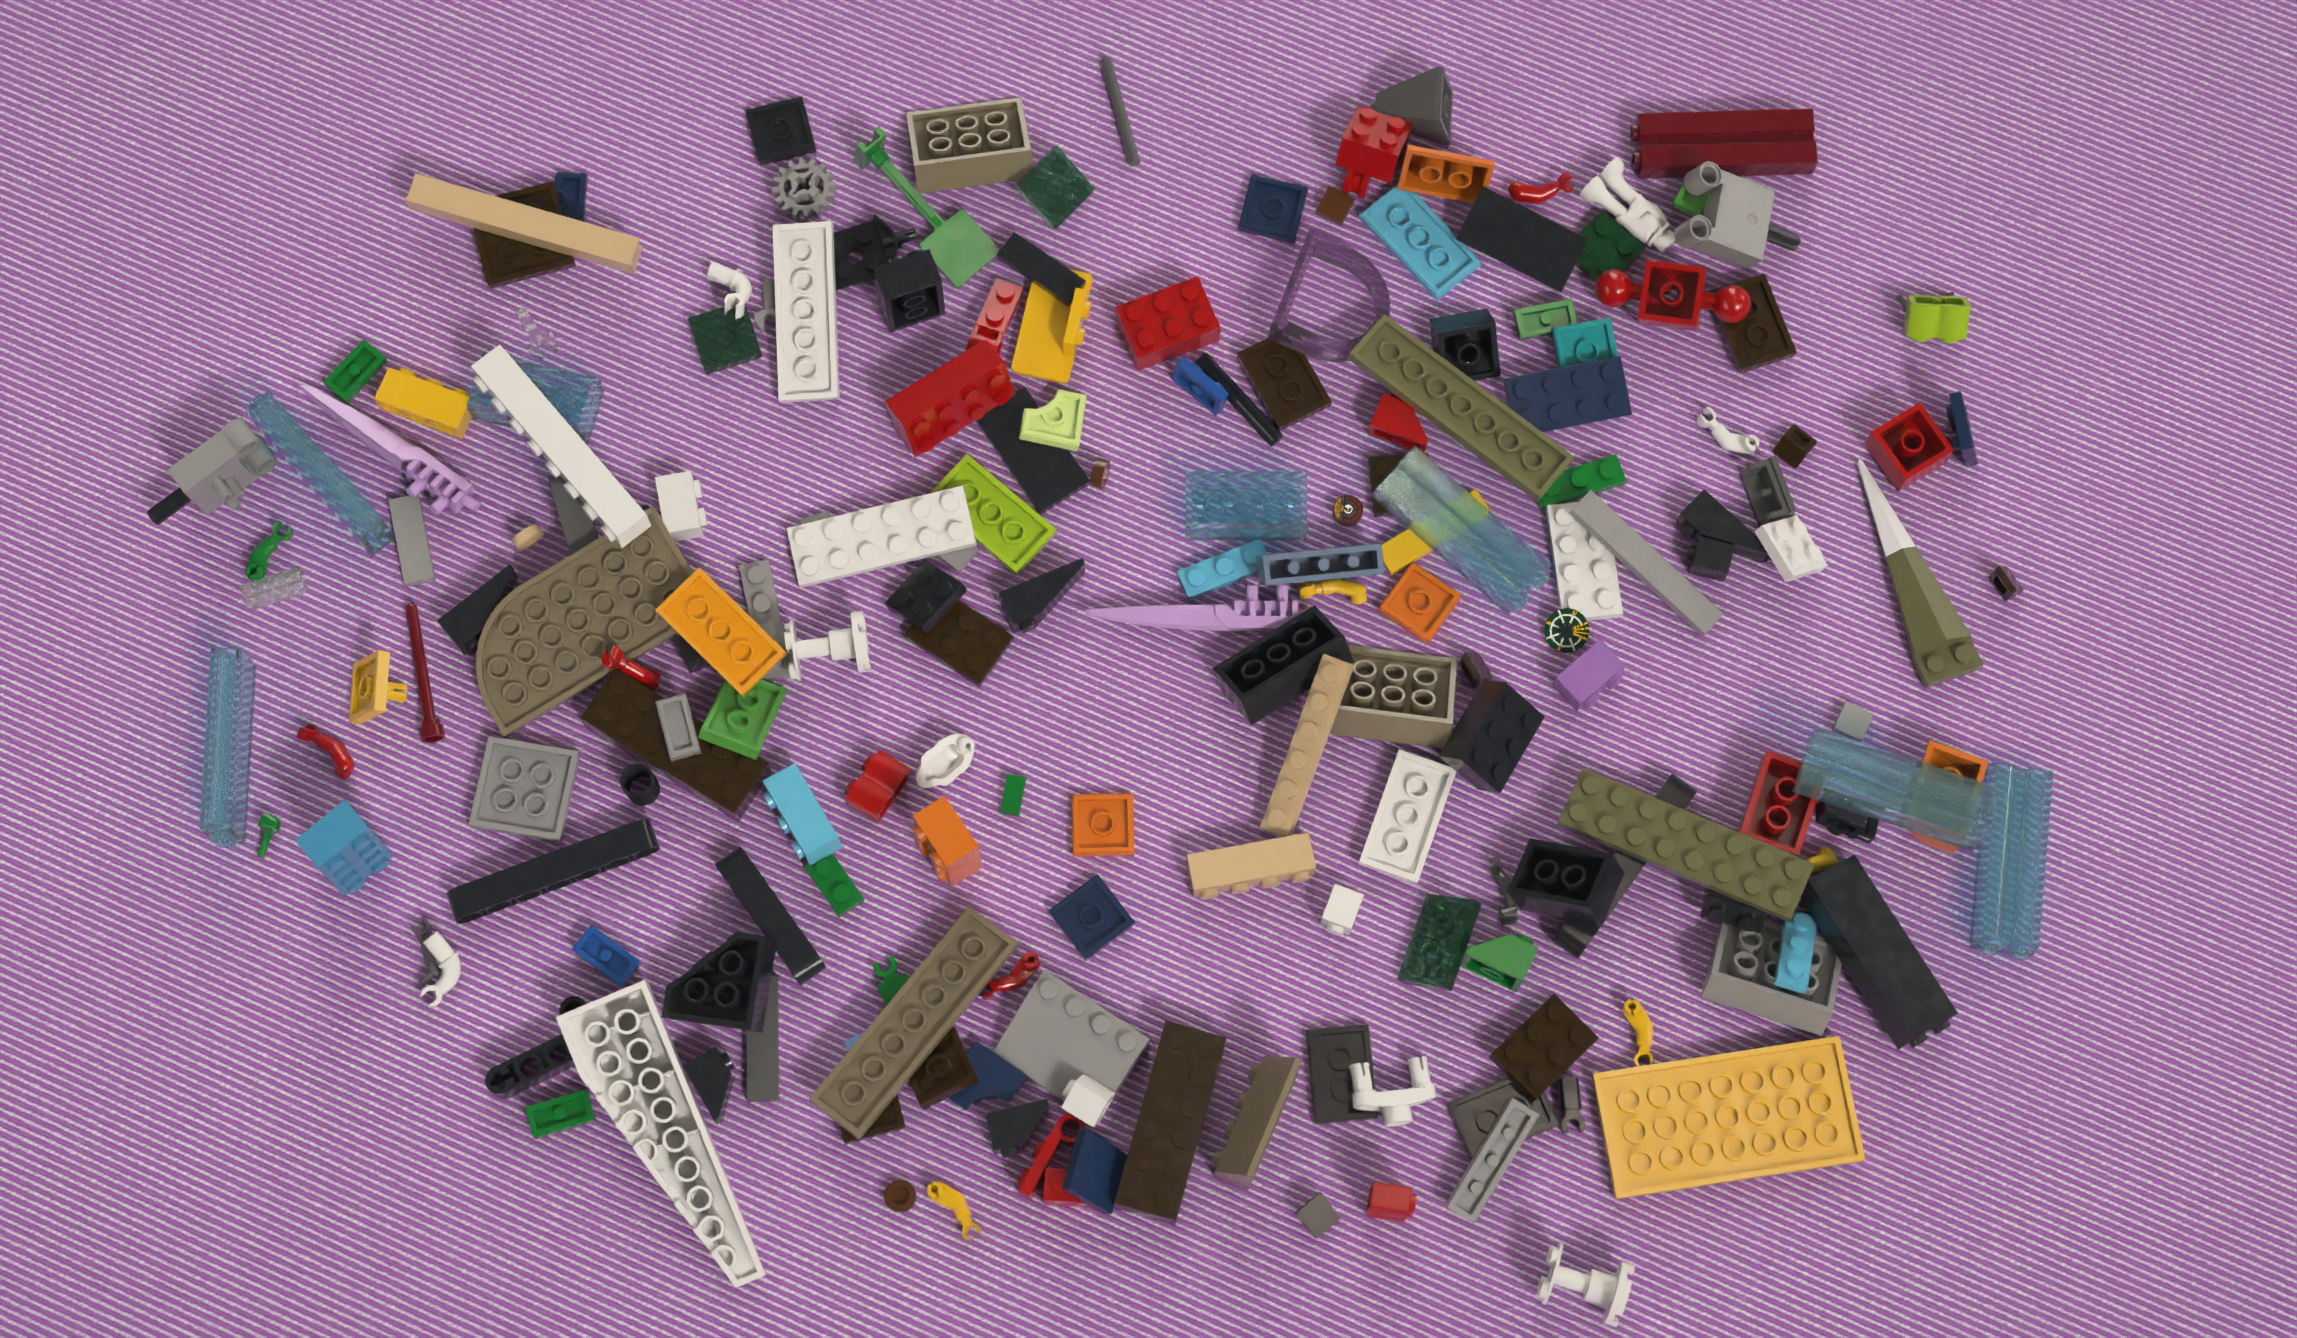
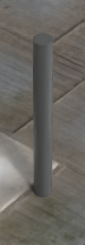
(1120, 111)

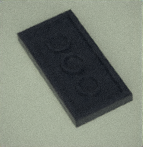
(1522, 239)
(1041, 470)

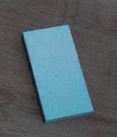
(1420, 241)

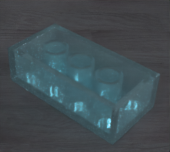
(571, 394)
(1246, 505)

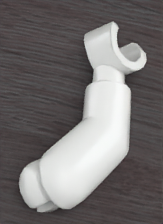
(1728, 441)

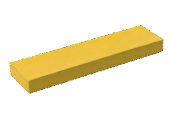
(1408, 547)

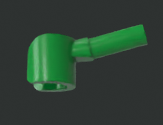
(271, 826)

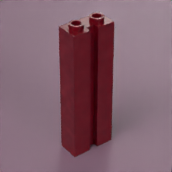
(1734, 140)

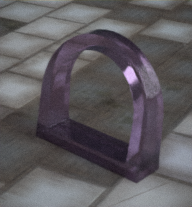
(1346, 258)

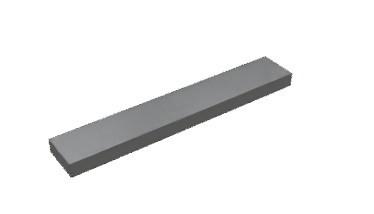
(1646, 563)

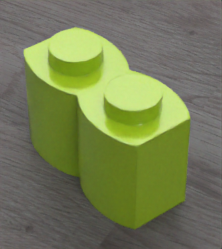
(1937, 318)

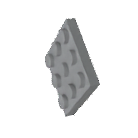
(524, 789)

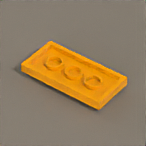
(721, 632)

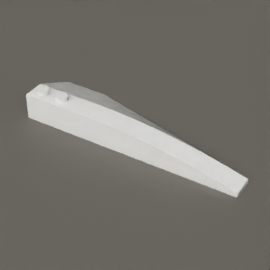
(641, 1084)

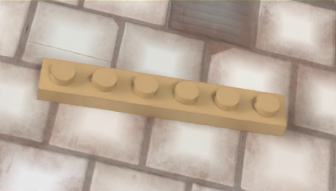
(1307, 746)

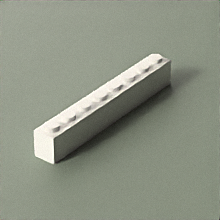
(560, 446)

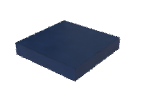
(1273, 209)
(1091, 917)
(1094, 1171)

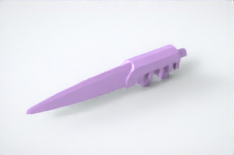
(407, 458)
(1242, 616)

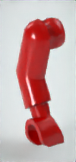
(1538, 195)
(648, 678)
(335, 748)
(1018, 977)

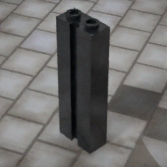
(1877, 953)

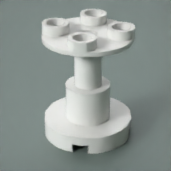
(840, 644)
(1597, 1287)

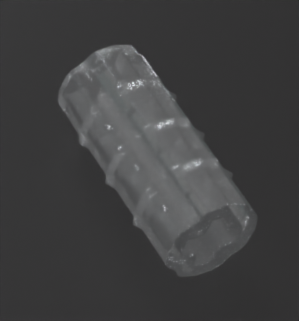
(274, 588)

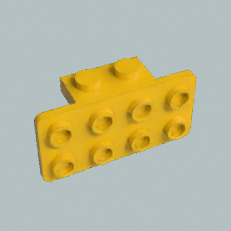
(1051, 333)

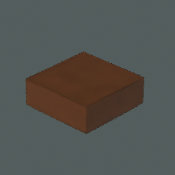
(1335, 206)

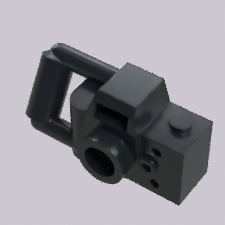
(1845, 822)

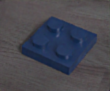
(1959, 421)

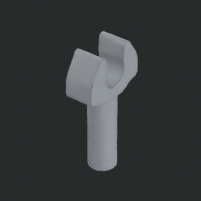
(768, 305)

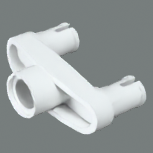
(1395, 1103)

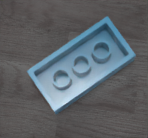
(344, 848)

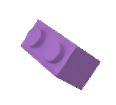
(1589, 676)

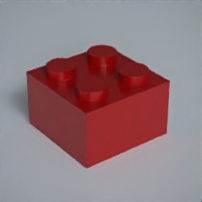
(1373, 144)
(1909, 446)

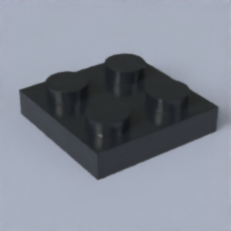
(925, 596)

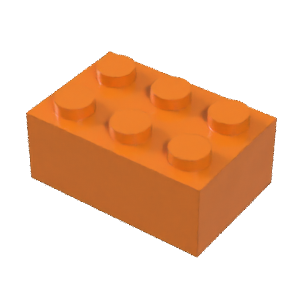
(947, 841)

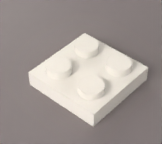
(1791, 548)

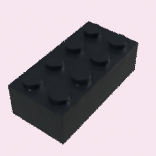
(1280, 664)

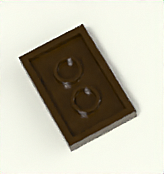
(1762, 334)
(1283, 382)
(964, 642)
(1544, 1047)

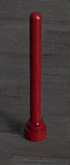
(431, 729)

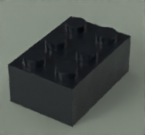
(909, 290)
(1491, 736)
(1566, 882)

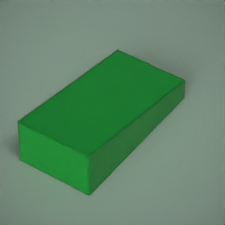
(1013, 795)

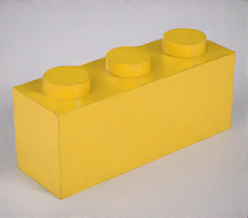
(424, 402)

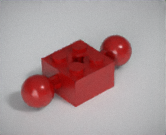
(1615, 288)

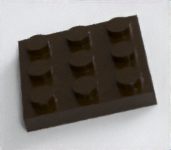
(512, 260)

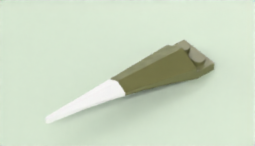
(1933, 628)

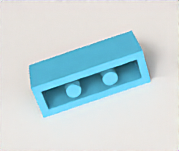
(801, 815)

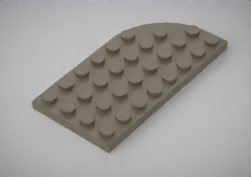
(555, 627)

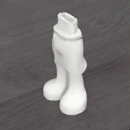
(1641, 219)

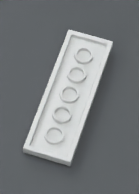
(806, 312)
(881, 536)

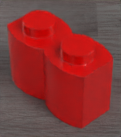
(877, 785)
(1390, 1202)

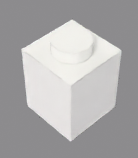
(1341, 910)
(1087, 1099)

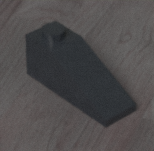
(1712, 520)
(1035, 598)
(468, 618)

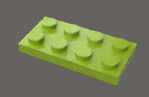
(998, 516)

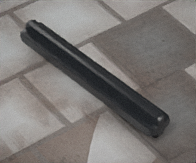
(1240, 400)

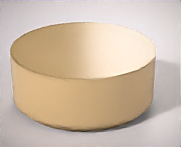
(527, 537)

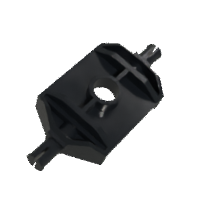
(874, 241)

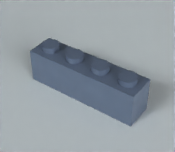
(1320, 564)

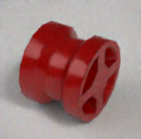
(1356, 183)

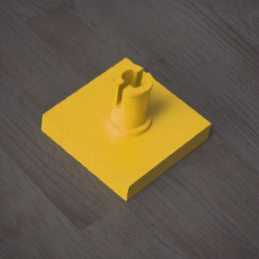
(371, 688)

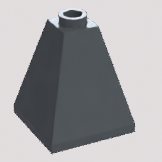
(1423, 101)

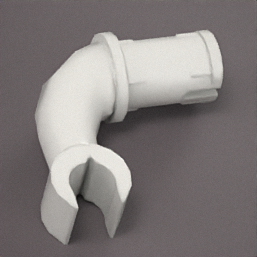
(737, 282)
(449, 964)

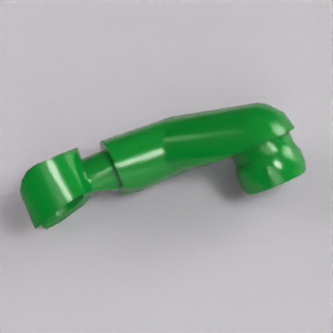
(260, 555)

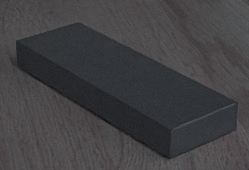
(1040, 268)

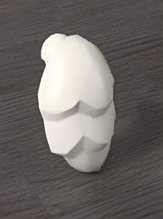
(945, 760)

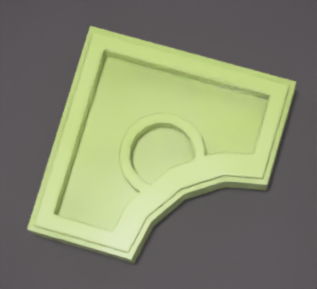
(1057, 422)

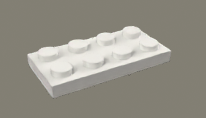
(1582, 567)
(1407, 817)

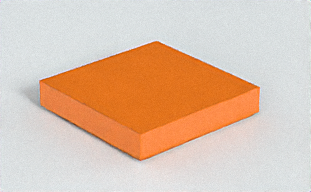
(1419, 603)
(1103, 825)

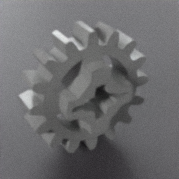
(803, 177)

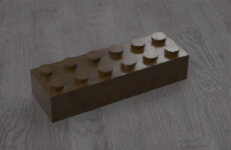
(629, 719)
(1170, 1123)

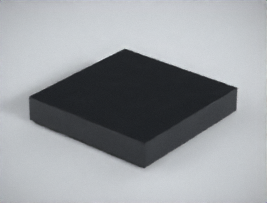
(781, 130)

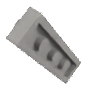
(764, 609)
(1491, 1160)

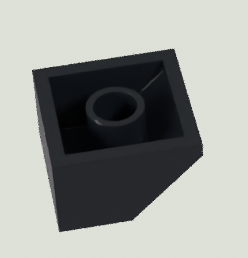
(1468, 343)

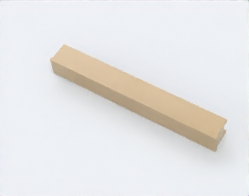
(524, 223)

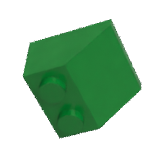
(1502, 960)

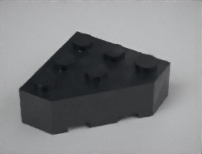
(726, 985)

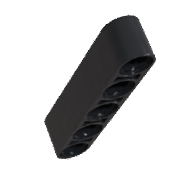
(770, 915)

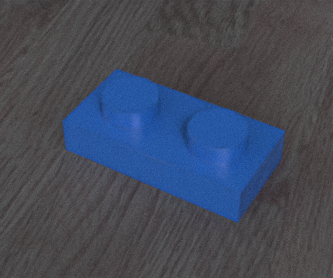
(1200, 386)
(606, 956)

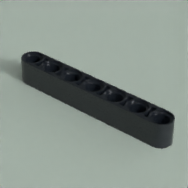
(553, 871)
(1576, 935)

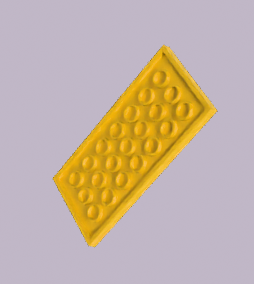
(1727, 1117)

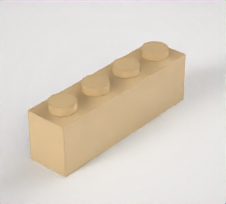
(1251, 865)

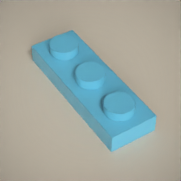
(1220, 570)
(1795, 952)

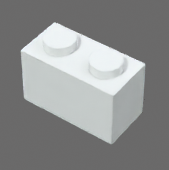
(680, 505)

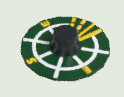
(1566, 630)

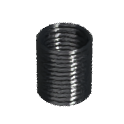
(630, 774)

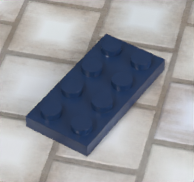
(1570, 394)

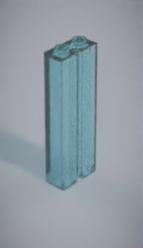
(319, 473)
(1462, 531)
(227, 747)
(1895, 789)
(2012, 863)

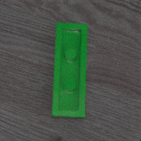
(1579, 480)

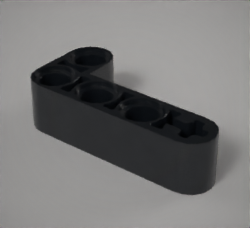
(541, 1054)

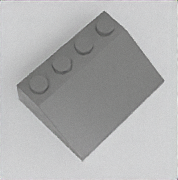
(1744, 975)
(1068, 1035)

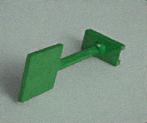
(956, 244)

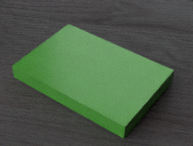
(743, 721)

